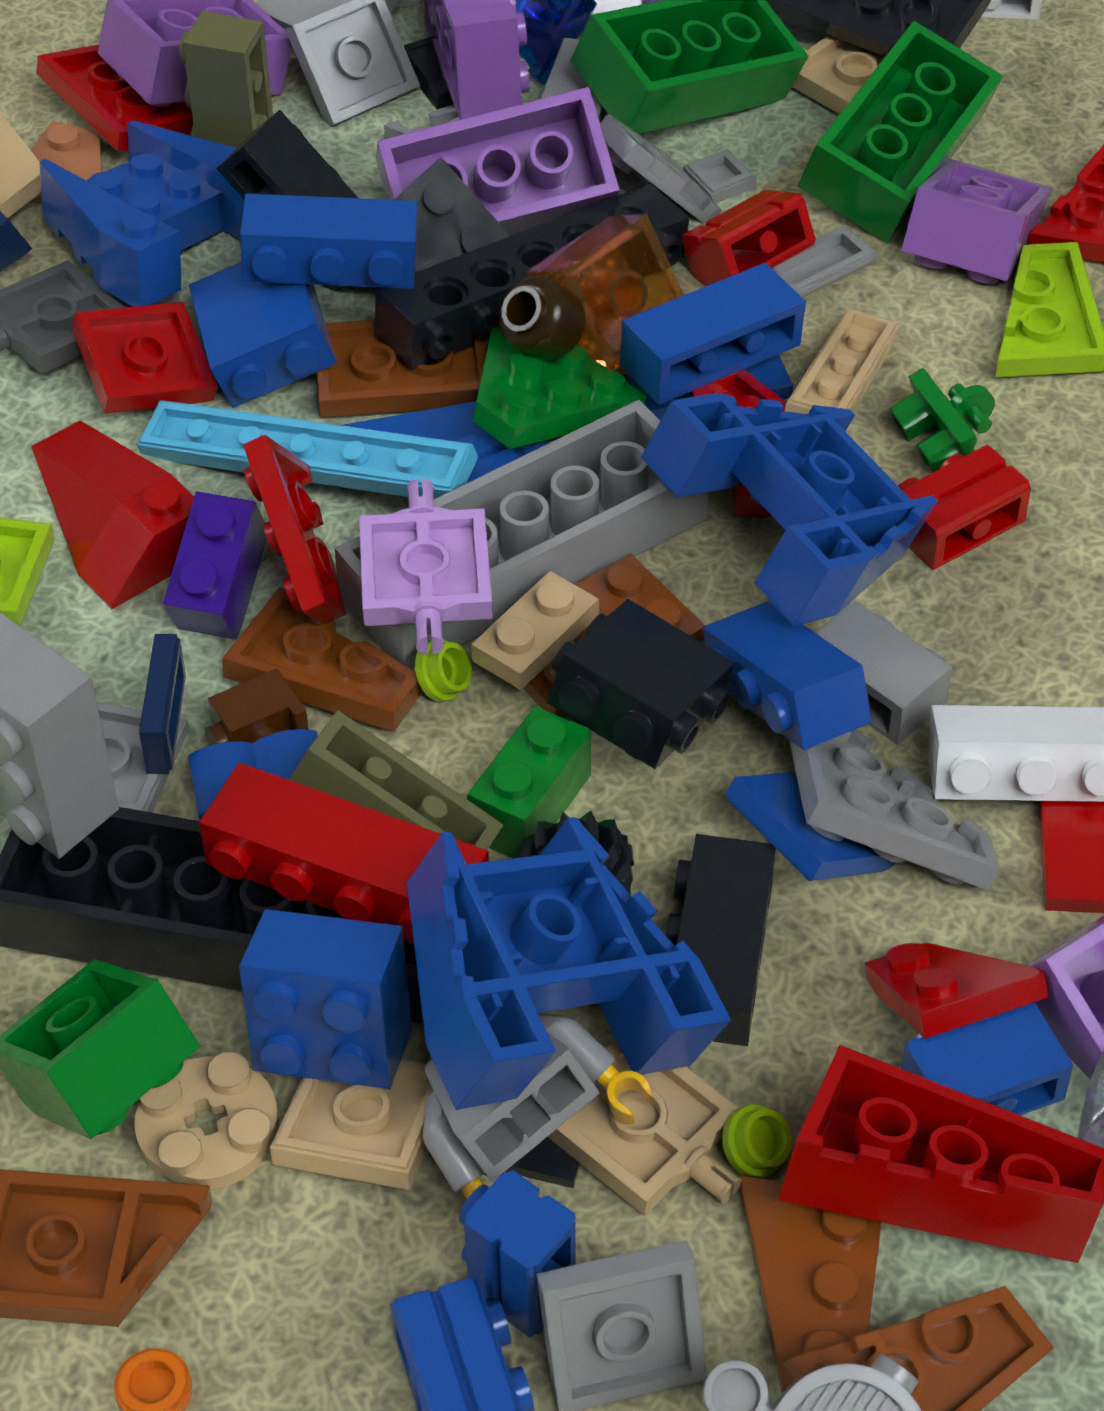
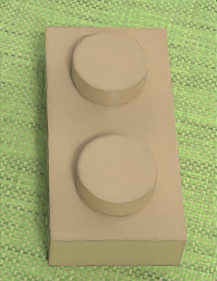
(535, 630)

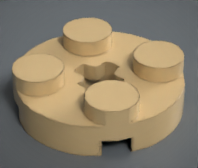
(241, 1136)

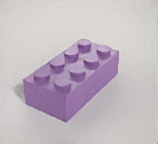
(479, 52)
(517, 160)

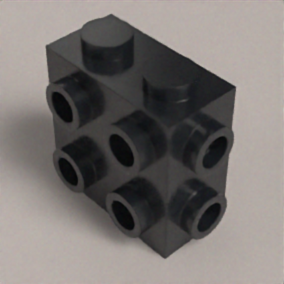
(640, 683)

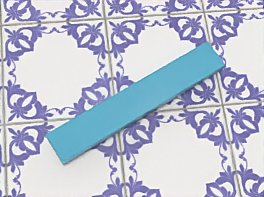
(334, 452)

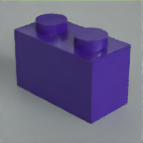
(216, 565)

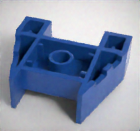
(143, 211)
(835, 503)
(544, 938)

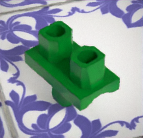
(953, 419)

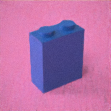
(259, 333)

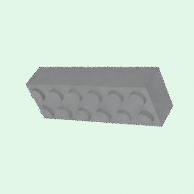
(554, 511)

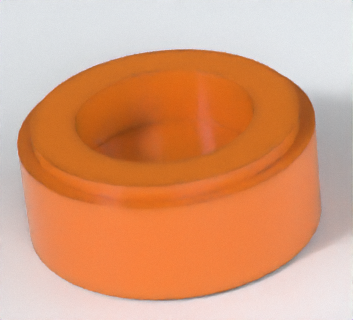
(153, 1382)

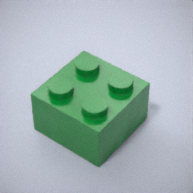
(95, 1048)

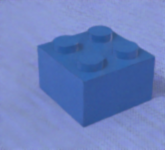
(326, 998)

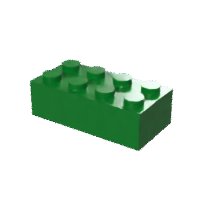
(687, 60)
(899, 130)

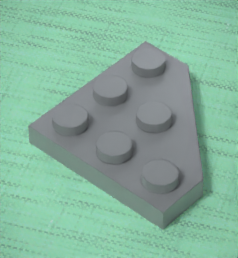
(895, 813)

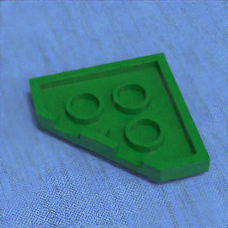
(541, 399)

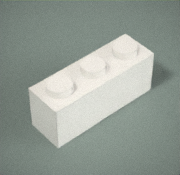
(1017, 753)

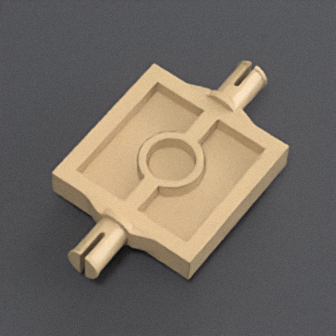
(662, 1146)

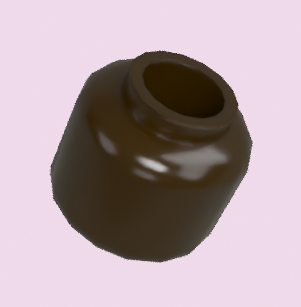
(542, 318)

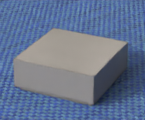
(721, 175)

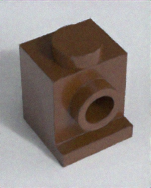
(255, 710)

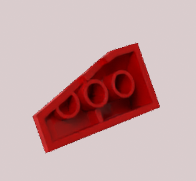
(114, 510)

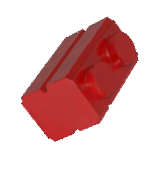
(754, 232)
(975, 504)

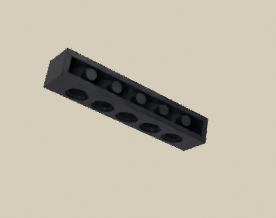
(464, 294)

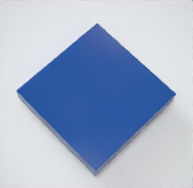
(777, 812)

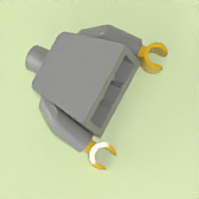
(501, 1133)

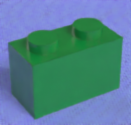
(533, 777)

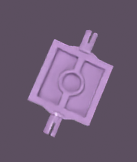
(425, 567)

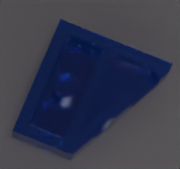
(547, 27)

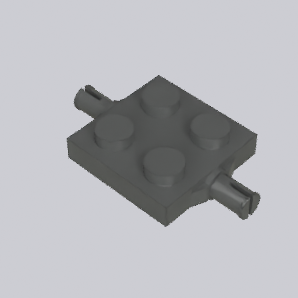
(41, 312)

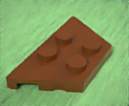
(88, 1243)

